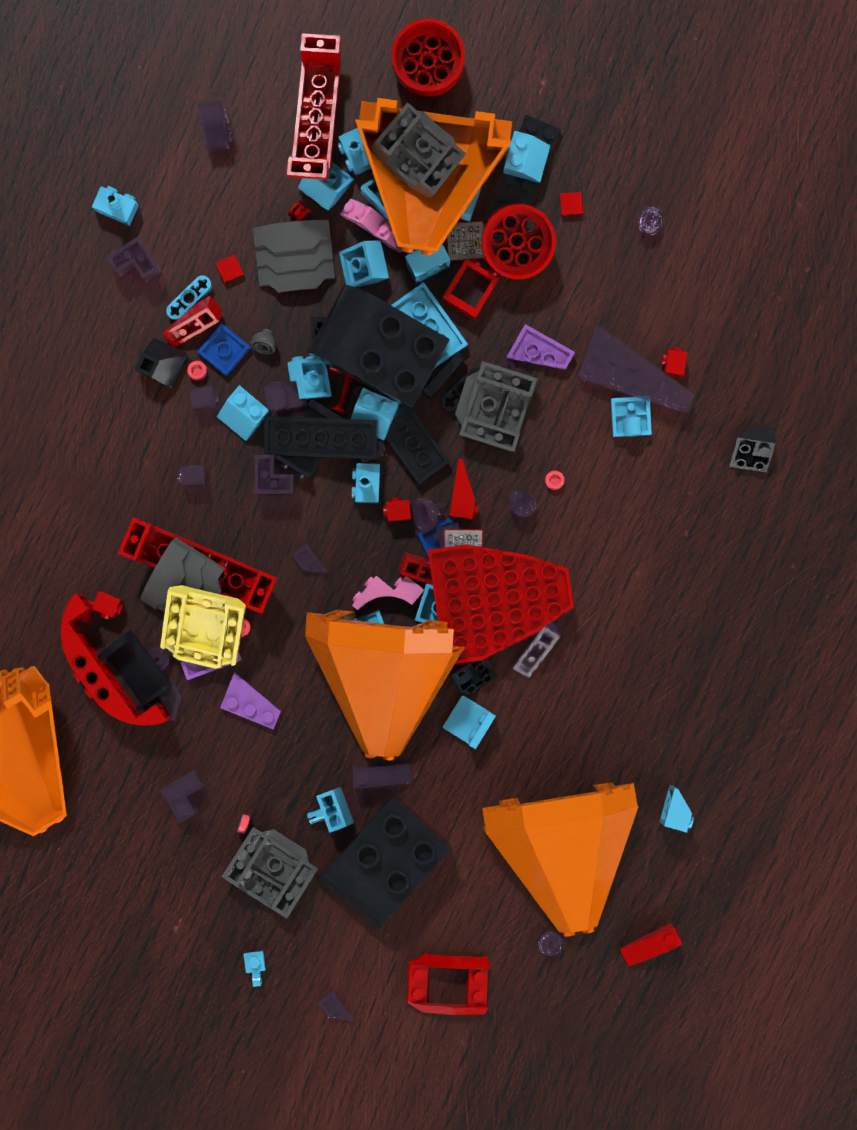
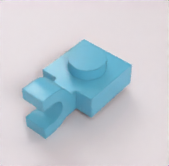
(254, 964)

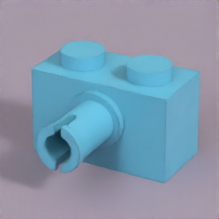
(353, 147)
(115, 205)
(367, 483)
(333, 810)

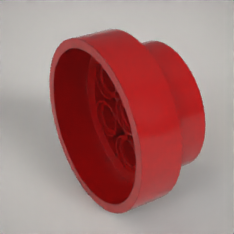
(418, 35)
(537, 258)

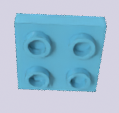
(630, 417)

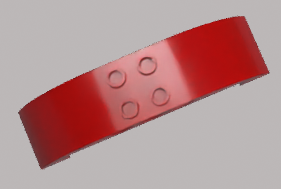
(316, 107)
(250, 585)
(76, 647)

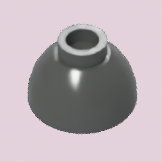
(264, 342)

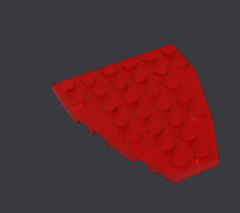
(495, 596)

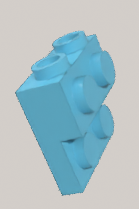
(310, 377)

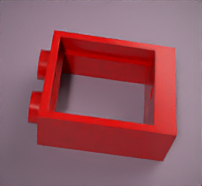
(458, 304)

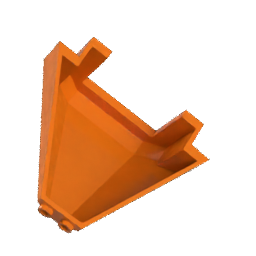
(424, 221)
(381, 674)
(28, 754)
(566, 849)

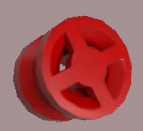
(299, 211)

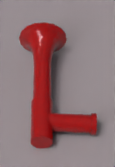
(340, 407)

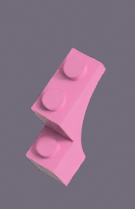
(370, 221)
(375, 588)

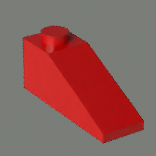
(193, 322)
(463, 500)
(415, 568)
(651, 945)

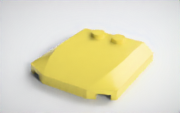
(202, 626)

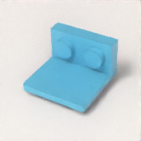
(469, 721)

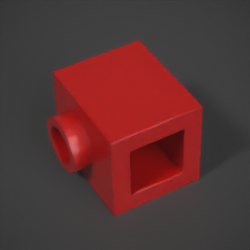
(674, 362)
(397, 510)
(107, 605)

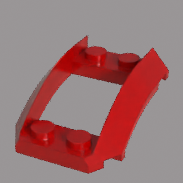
(476, 987)

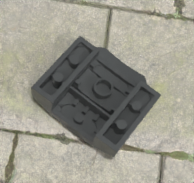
(418, 151)
(294, 255)
(494, 405)
(182, 567)
(271, 870)

